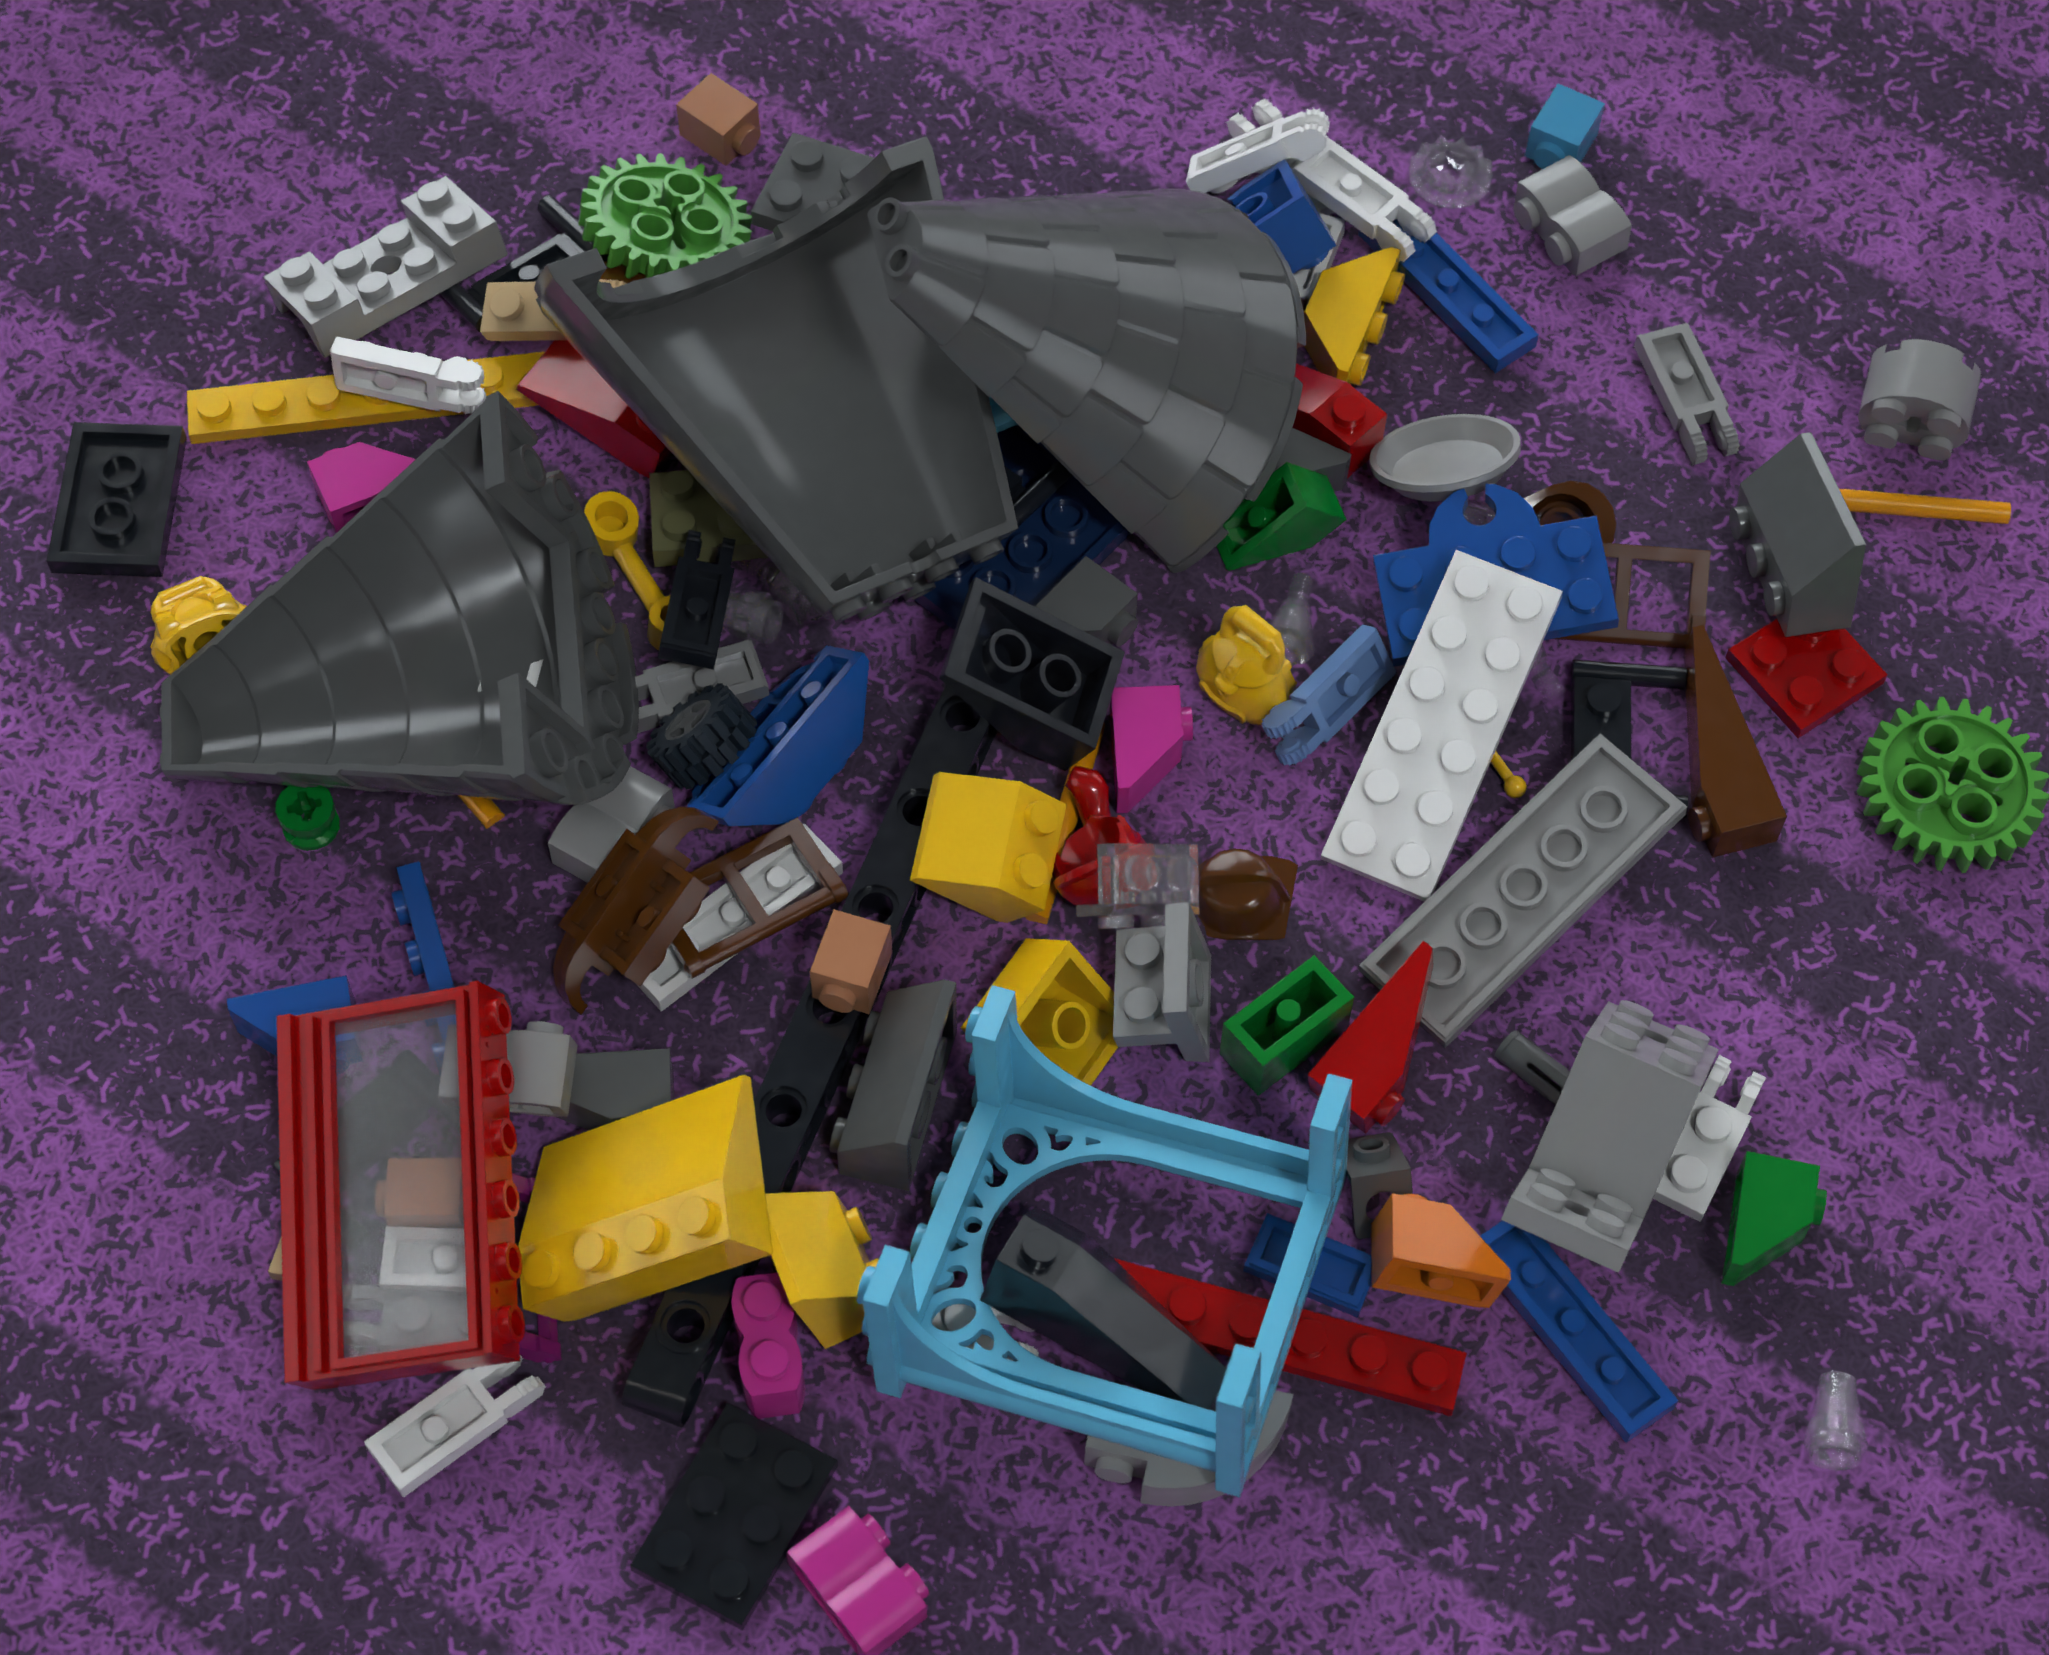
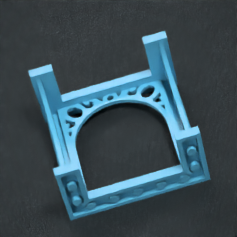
(1034, 1097)

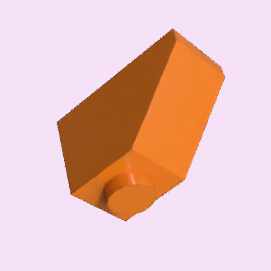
(1433, 1254)

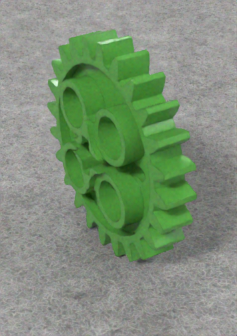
(660, 215)
(1935, 821)

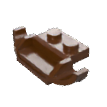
(632, 905)

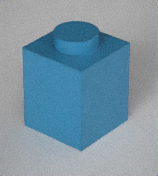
(1564, 127)

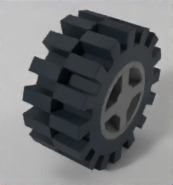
(701, 736)

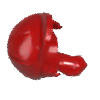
(1077, 866)

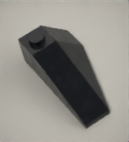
(1092, 1306)

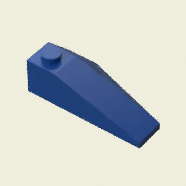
(1287, 215)

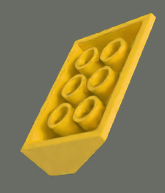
(646, 1204)

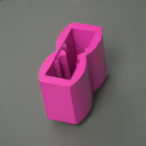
(768, 1346)
(859, 1583)

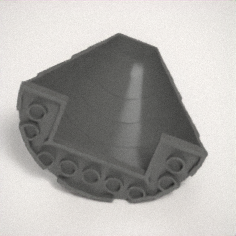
(1121, 335)
(379, 638)

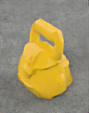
(189, 618)
(1245, 666)

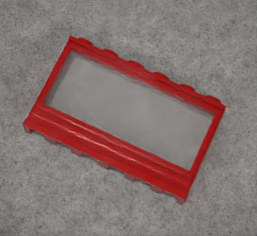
(398, 1189)

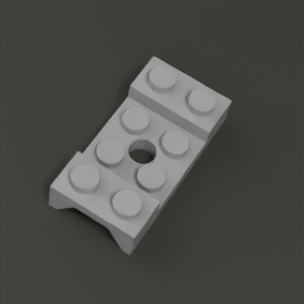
(428, 252)

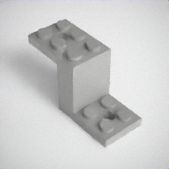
(1612, 1134)

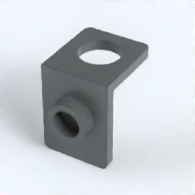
(1374, 1167)

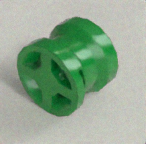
(314, 829)

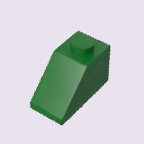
(1287, 517)
(1770, 1212)

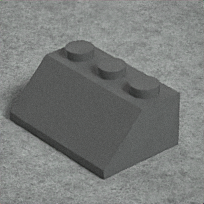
(1800, 540)
(897, 1084)

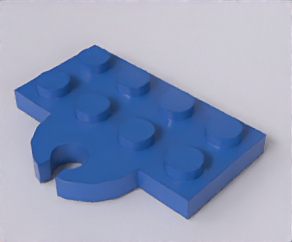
(1556, 554)

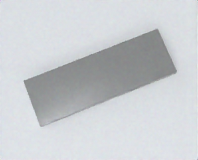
(1529, 884)

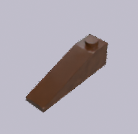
(1729, 783)

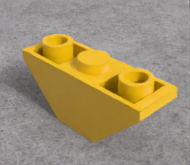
(1348, 313)

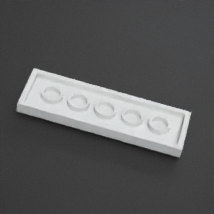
(1442, 726)

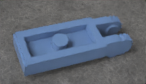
(1330, 696)

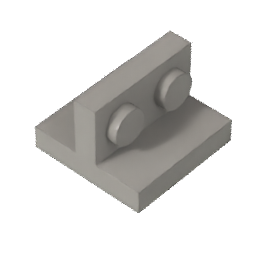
(1164, 985)

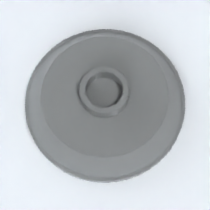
(1445, 455)

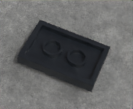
(117, 499)
(734, 1516)

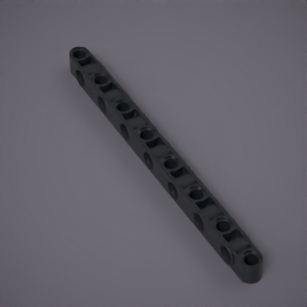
(807, 1068)

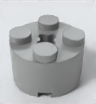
(1919, 398)

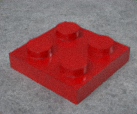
(1806, 674)

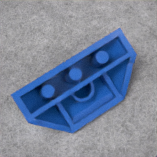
(800, 743)

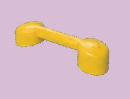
(616, 530)

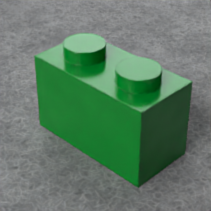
(1286, 1025)

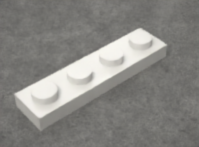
(776, 883)

